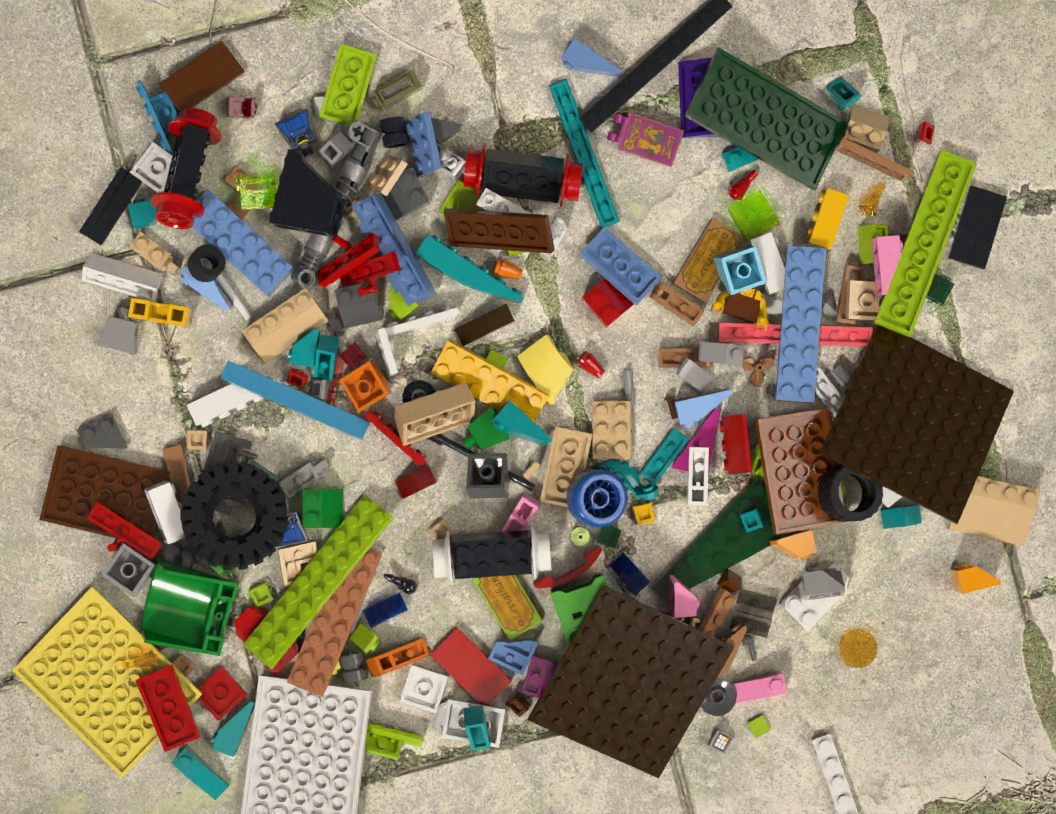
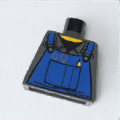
(299, 132)

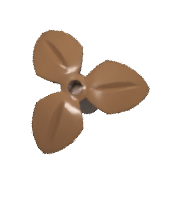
(764, 364)

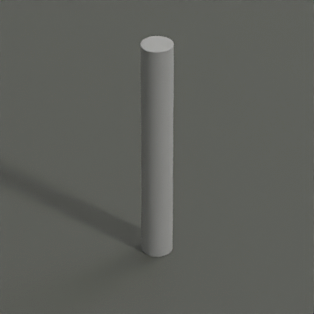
(628, 391)

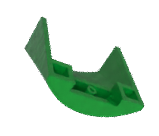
(187, 609)

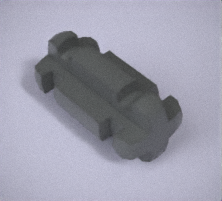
(335, 325)

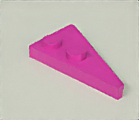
(703, 438)

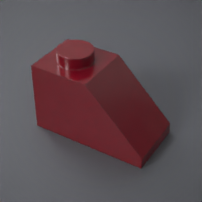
(416, 482)

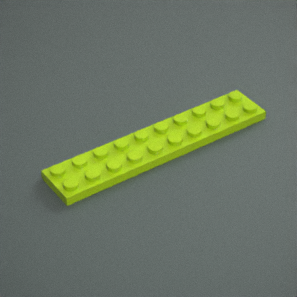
(925, 243)
(318, 581)

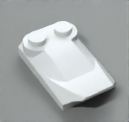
(810, 611)
(451, 721)

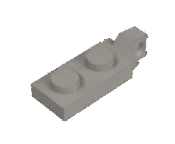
(303, 478)

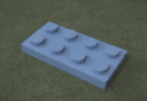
(620, 266)

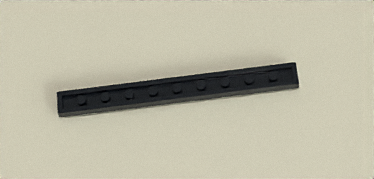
(654, 64)

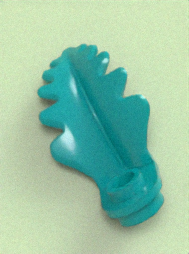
(630, 479)

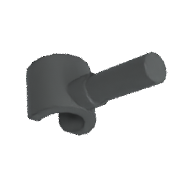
(748, 640)

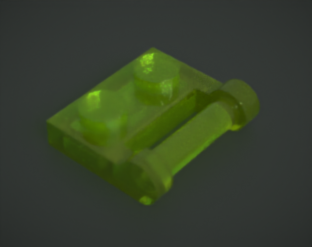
(255, 198)

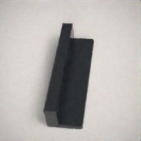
(110, 206)

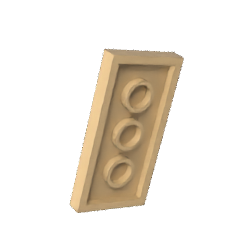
(565, 461)

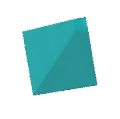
(753, 520)

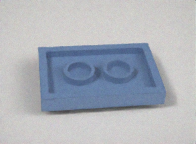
(423, 144)

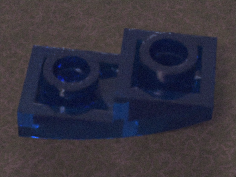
(385, 610)

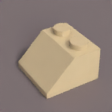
(866, 128)

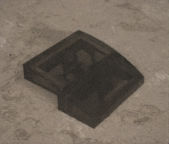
(755, 610)

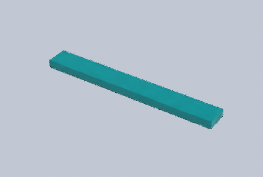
(584, 154)

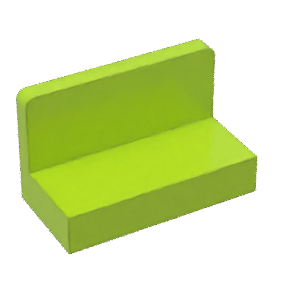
(865, 234)

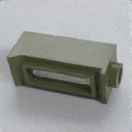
(396, 90)

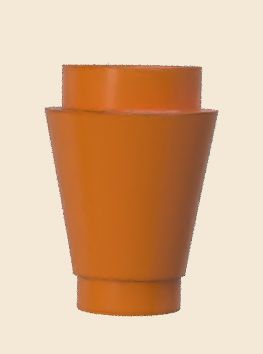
(507, 270)

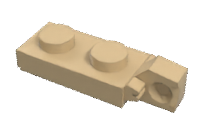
(153, 253)

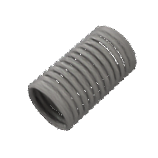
(842, 377)

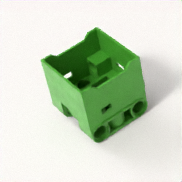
(576, 600)

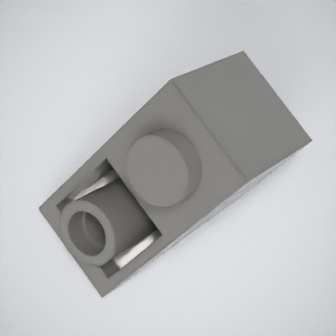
(335, 149)

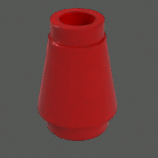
(590, 364)

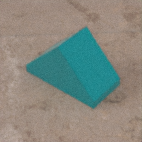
(843, 93)
(901, 516)

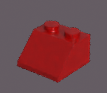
(607, 302)

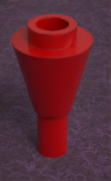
(739, 188)

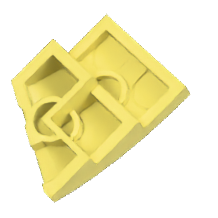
(546, 367)

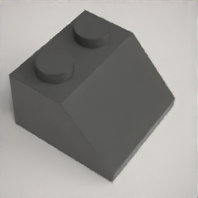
(406, 195)
(357, 309)
(487, 476)

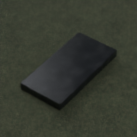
(977, 227)

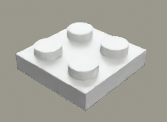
(153, 167)
(424, 689)

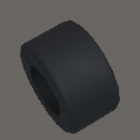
(216, 258)

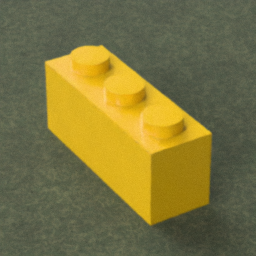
(827, 219)

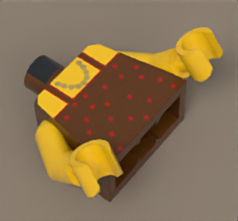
(744, 305)

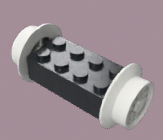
(491, 554)

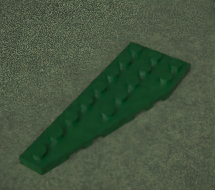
(723, 542)

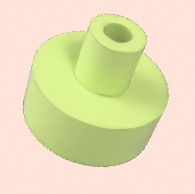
(575, 536)

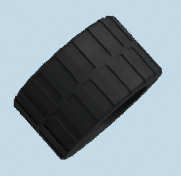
(829, 495)

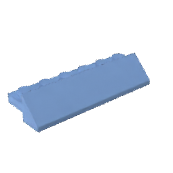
(378, 219)

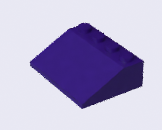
(690, 76)

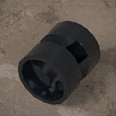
(393, 131)

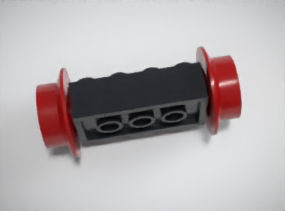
(522, 175)
(177, 204)

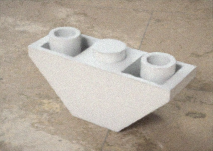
(451, 163)

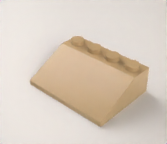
(998, 511)

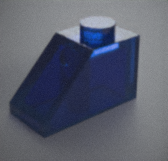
(629, 573)

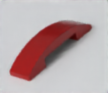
(548, 582)

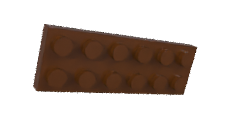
(499, 230)

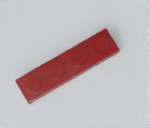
(390, 432)

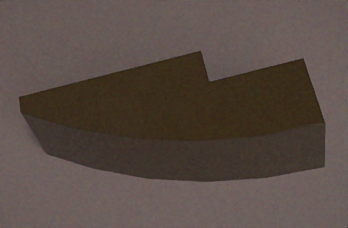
(484, 325)

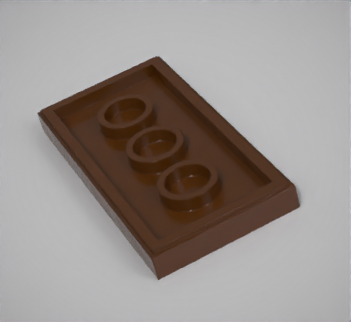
(202, 77)

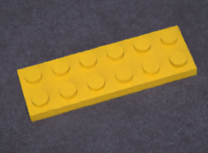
(487, 380)

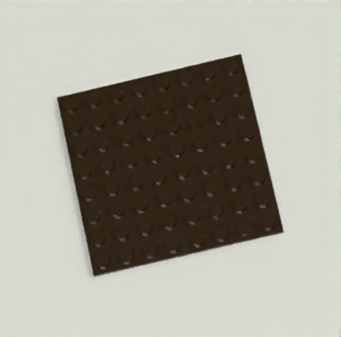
(917, 422)
(630, 682)

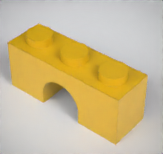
(159, 312)

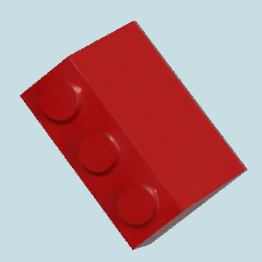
(736, 444)

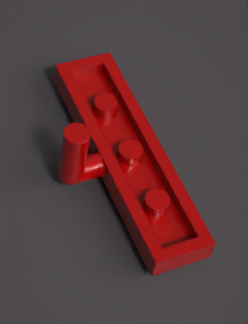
(349, 259)
(369, 271)
(124, 531)

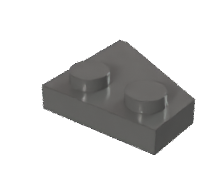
(102, 434)

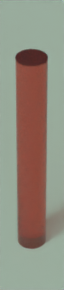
(335, 381)

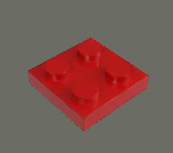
(221, 693)

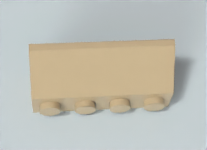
(285, 325)
(434, 413)

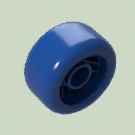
(610, 497)

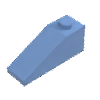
(586, 60)

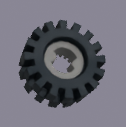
(415, 388)

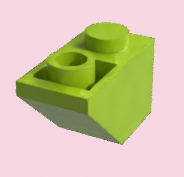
(365, 637)

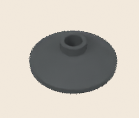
(727, 698)

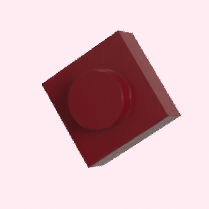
(353, 355)

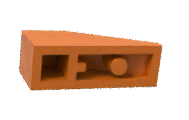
(397, 657)

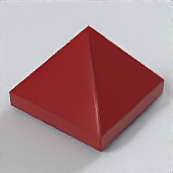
(925, 132)
(297, 378)

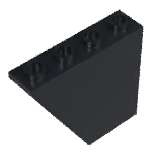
(306, 200)

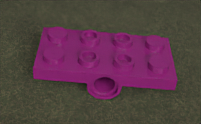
(538, 676)

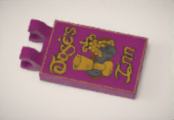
(647, 138)

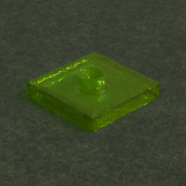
(753, 216)

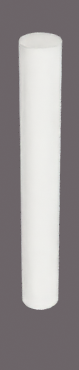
(233, 297)

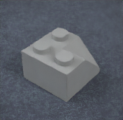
(822, 584)

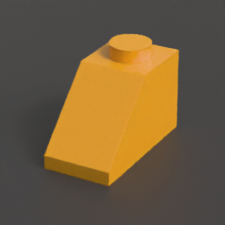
(797, 545)

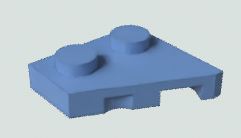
(513, 654)

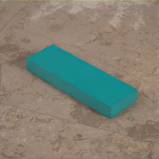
(664, 456)

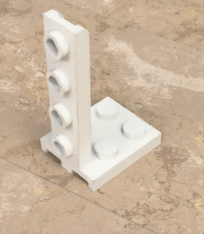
(493, 202)
(386, 345)

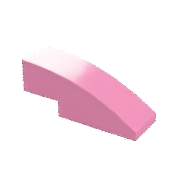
(522, 514)

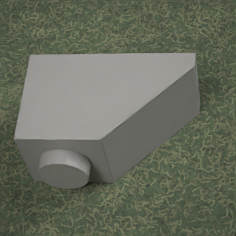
(721, 353)

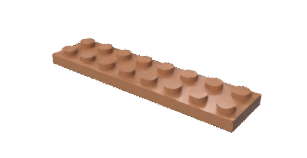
(331, 629)

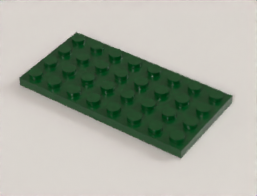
(766, 119)

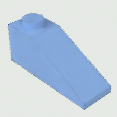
(207, 289)
(696, 408)

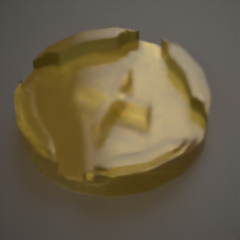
(858, 648)

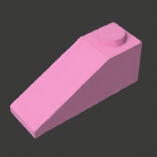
(886, 256)
(760, 687)

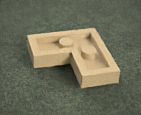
(292, 556)

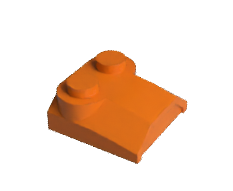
(366, 386)

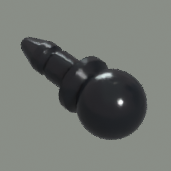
(408, 586)

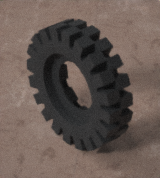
(229, 482)

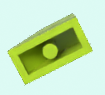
(398, 306)

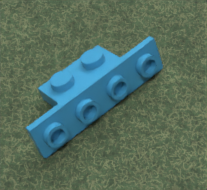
(162, 112)

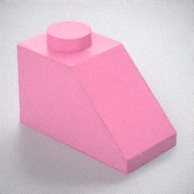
(681, 599)

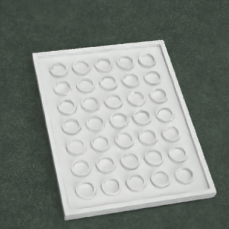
(305, 749)

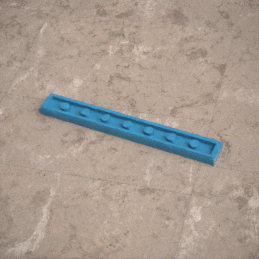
(294, 400)

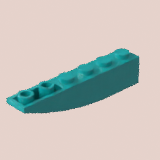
(463, 271)

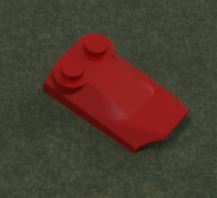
(249, 621)

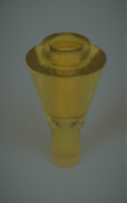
(870, 204)
(146, 661)

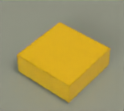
(643, 513)

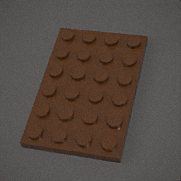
(85, 478)

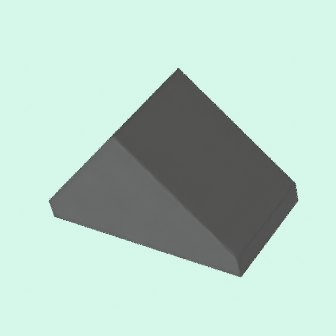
(445, 130)

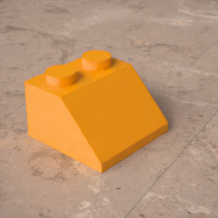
(971, 578)

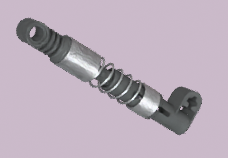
(350, 177)

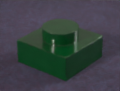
(609, 536)

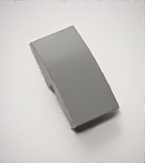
(694, 375)

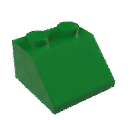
(322, 508)

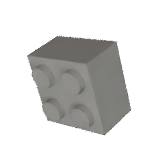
(129, 570)

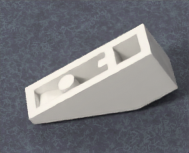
(697, 476)

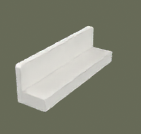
(122, 277)

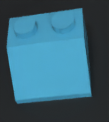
(740, 269)

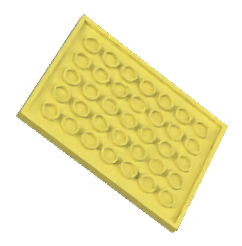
(84, 682)

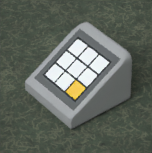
(720, 741)

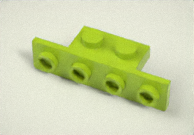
(388, 741)

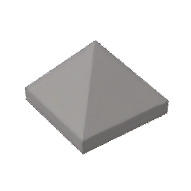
(828, 304)

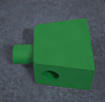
(484, 432)

